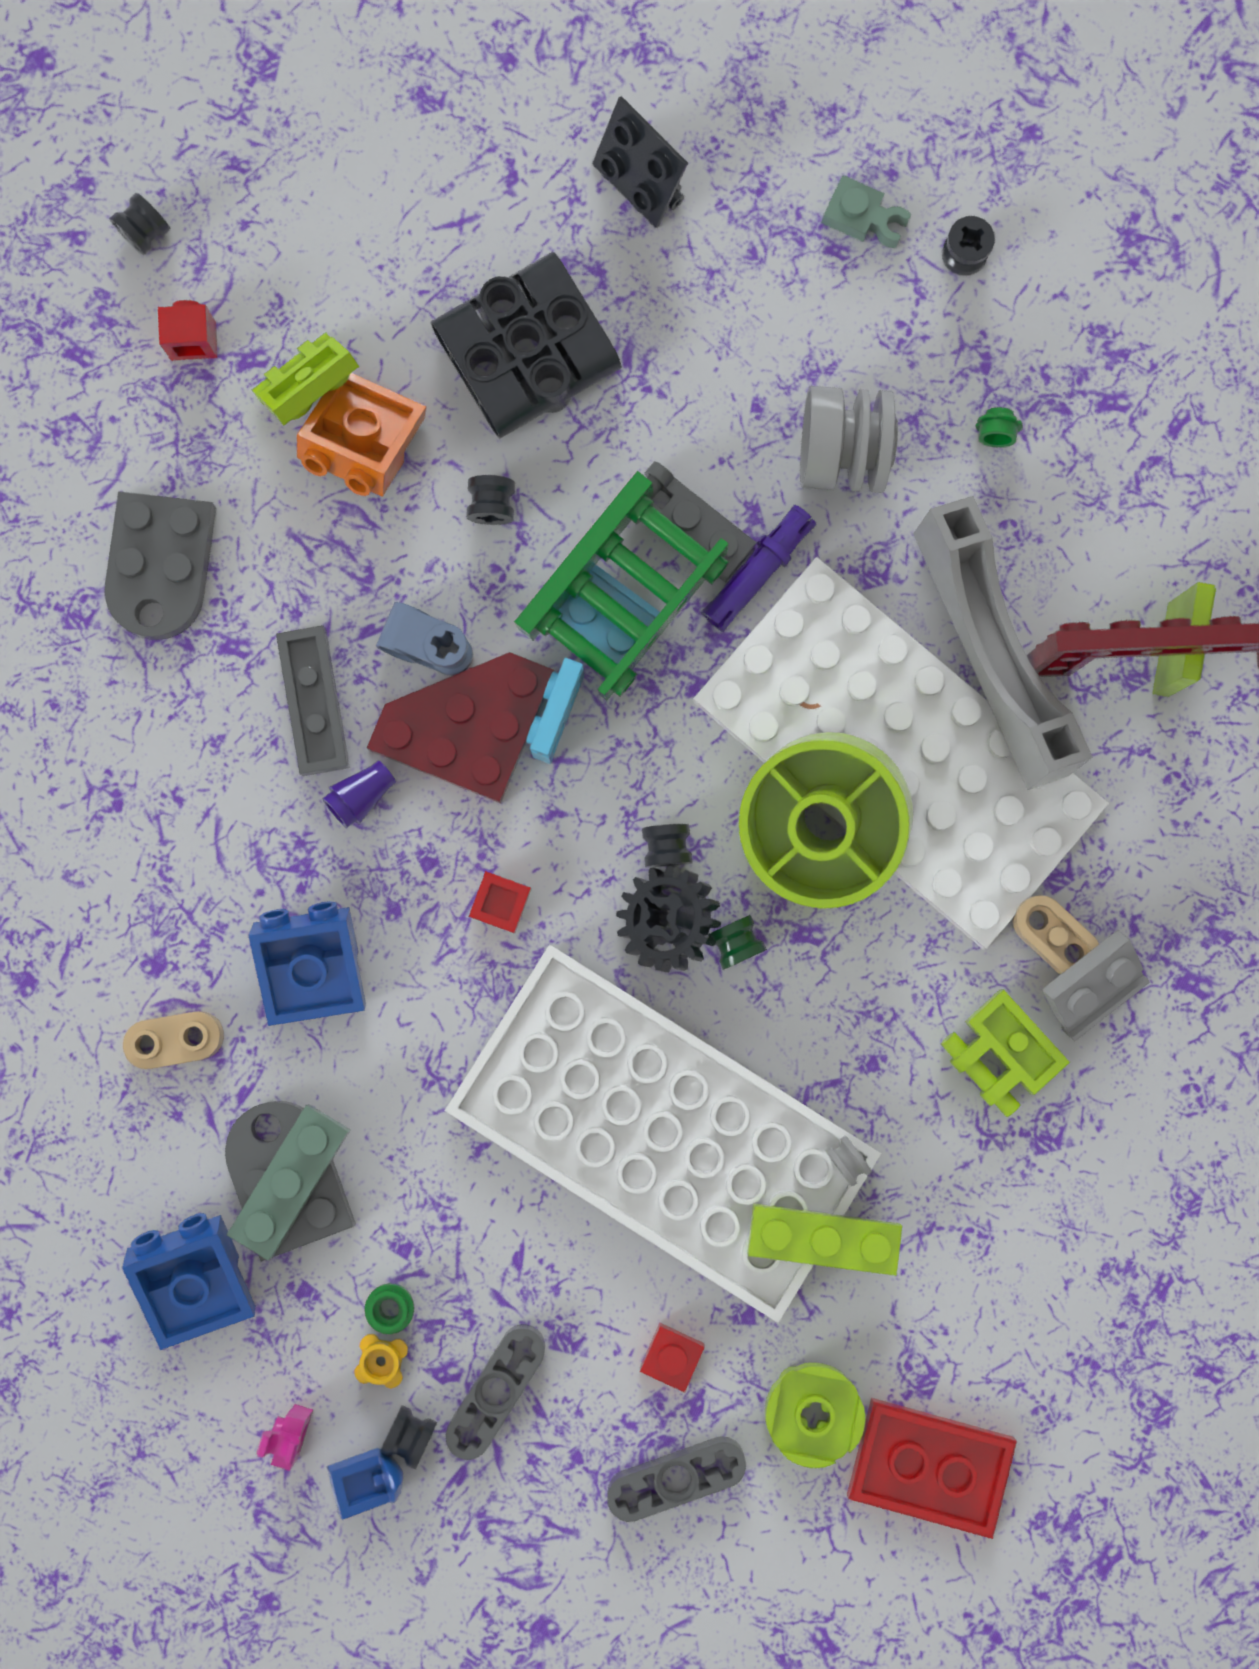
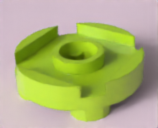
(832, 1437)

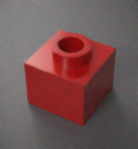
(187, 331)

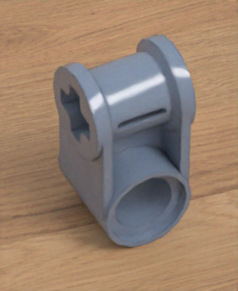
(418, 637)

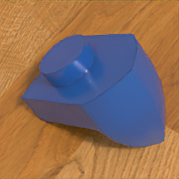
(365, 1482)

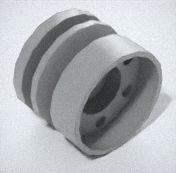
(847, 439)

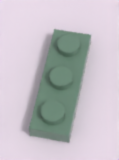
(288, 1182)

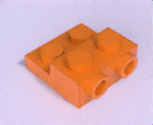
(359, 435)

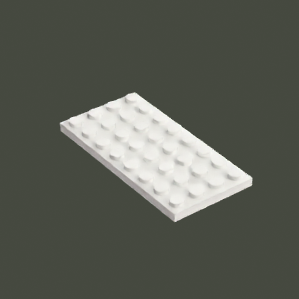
(976, 829)
(653, 1126)

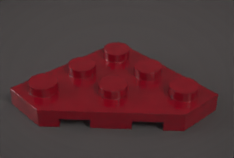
(466, 725)

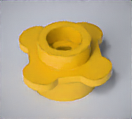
(370, 1371)

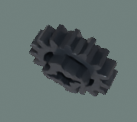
(688, 919)

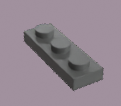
(312, 700)

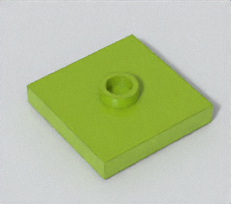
(1181, 671)

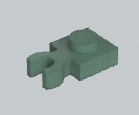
(857, 210)

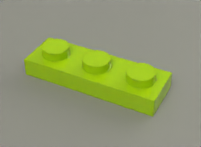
(824, 1239)

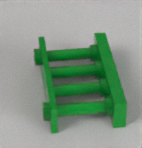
(605, 542)

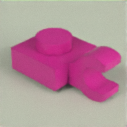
(286, 1437)

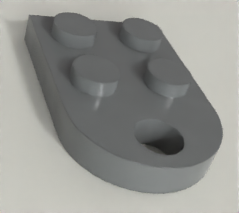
(161, 558)
(250, 1156)

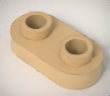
(1055, 935)
(172, 1040)

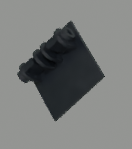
(640, 163)

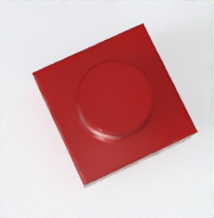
(500, 902)
(672, 1357)

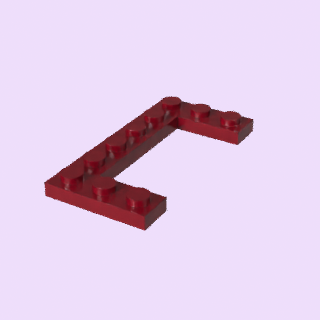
(1078, 645)

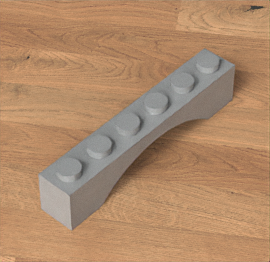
(1032, 720)

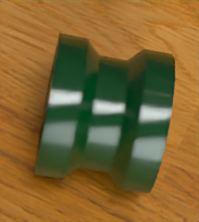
(737, 942)

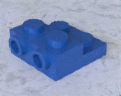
(307, 964)
(188, 1280)

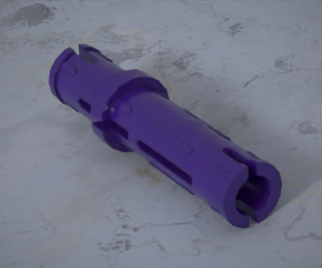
(766, 559)

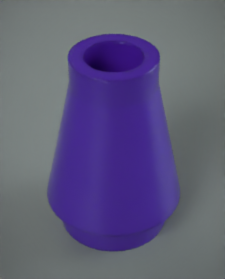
(358, 794)

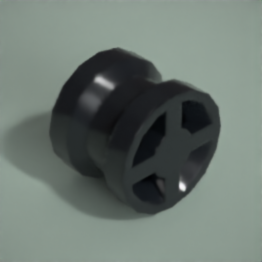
(139, 223)
(967, 257)
(490, 500)
(667, 845)
(408, 1437)

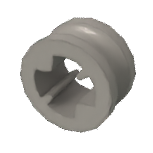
(848, 1161)

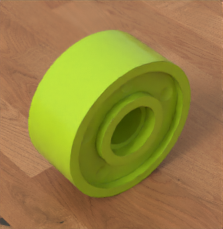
(860, 785)

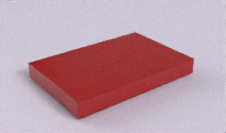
(932, 1468)

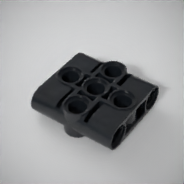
(546, 297)

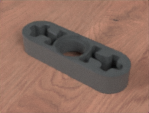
(465, 1415)
(637, 1479)

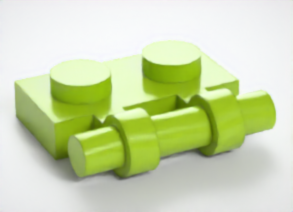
(305, 378)
(1015, 1042)

